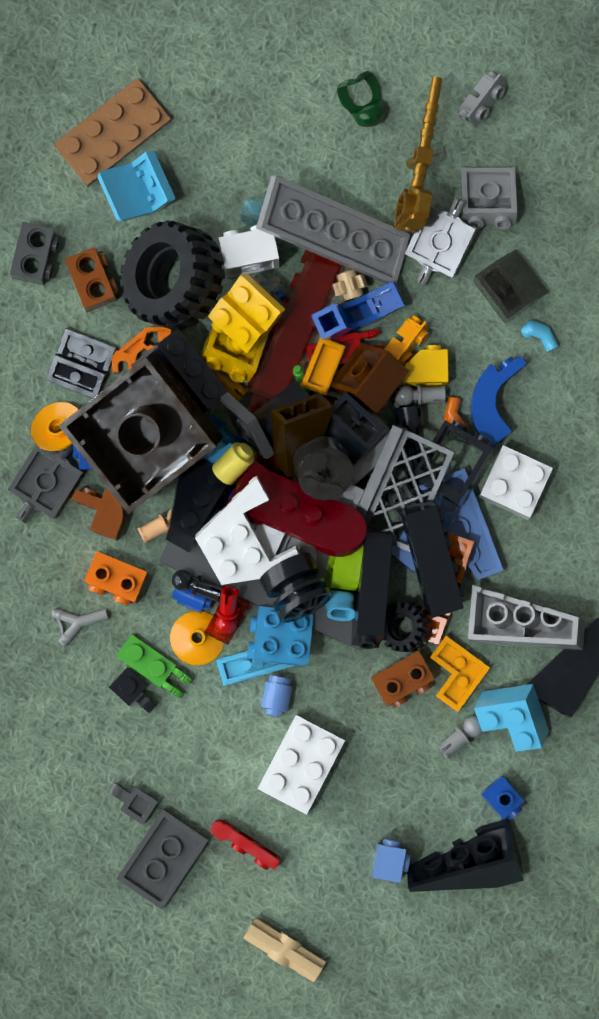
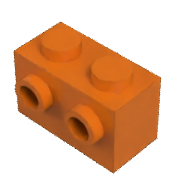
(115, 578)

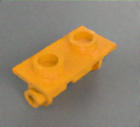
(413, 335)

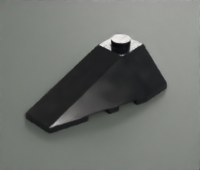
(479, 863)

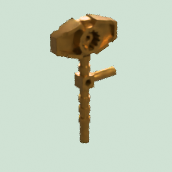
(415, 204)

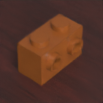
(402, 679)

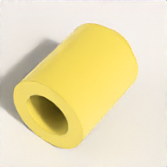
(233, 463)

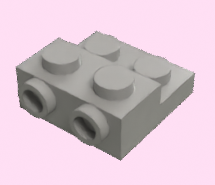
(489, 197)

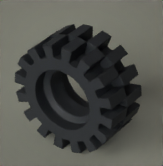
(419, 627)

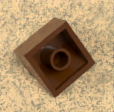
(370, 377)

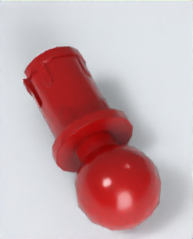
(227, 611)

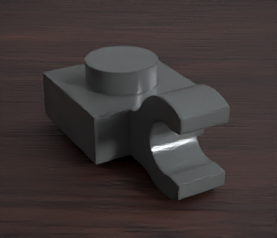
(136, 804)

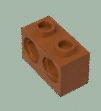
(86, 282)

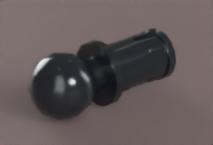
(183, 580)

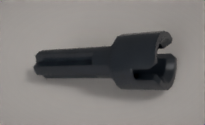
(412, 419)

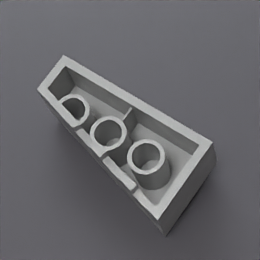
(515, 622)

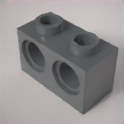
(27, 253)

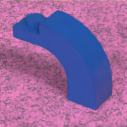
(359, 313)
(483, 400)

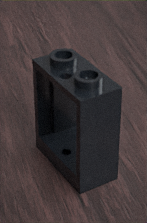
(478, 442)

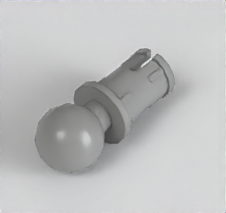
(406, 395)
(459, 738)

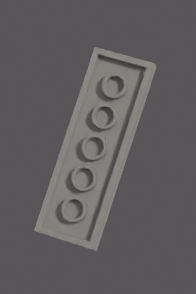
(332, 230)

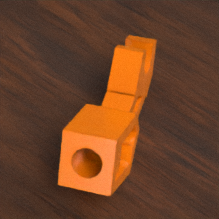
(129, 352)

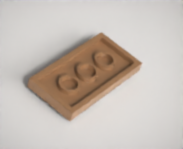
(112, 132)

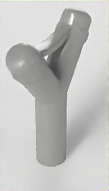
(76, 622)

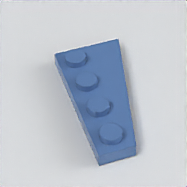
(469, 523)

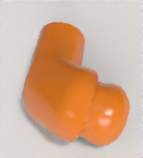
(452, 410)

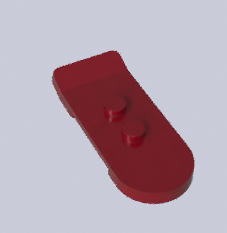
(325, 524)

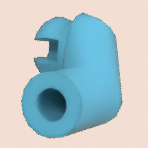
(541, 331)

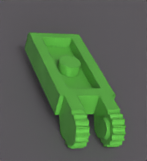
(151, 664)

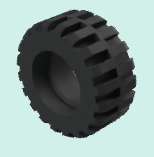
(197, 281)

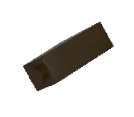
(297, 425)

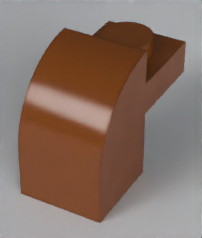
(109, 513)

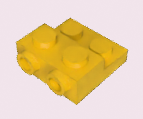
(246, 314)
(221, 355)

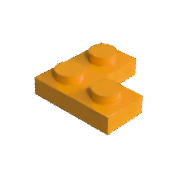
(464, 669)

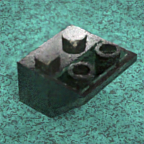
(510, 286)

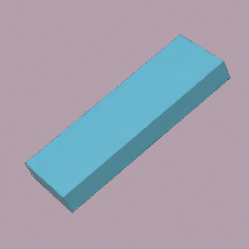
(238, 668)

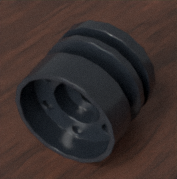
(295, 587)

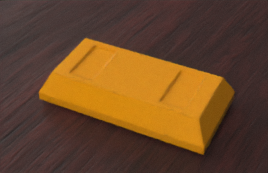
(323, 366)

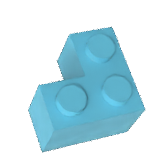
(516, 710)

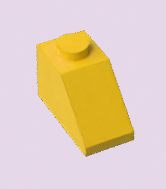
(428, 367)

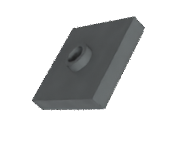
(246, 425)

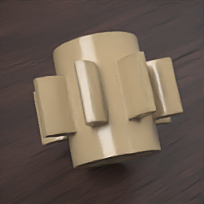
(349, 285)

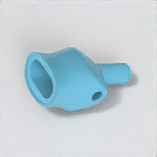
(341, 605)

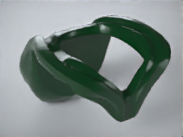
(369, 114)

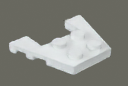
(232, 542)

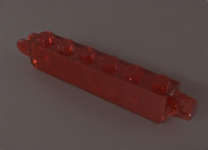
(293, 330)

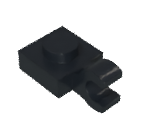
(130, 689)

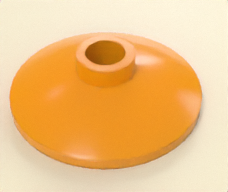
(47, 423)
(182, 643)

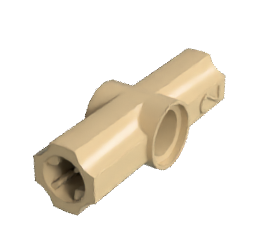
(284, 950)

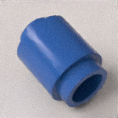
(195, 603)

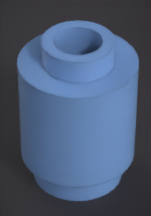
(276, 696)

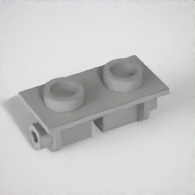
(491, 89)

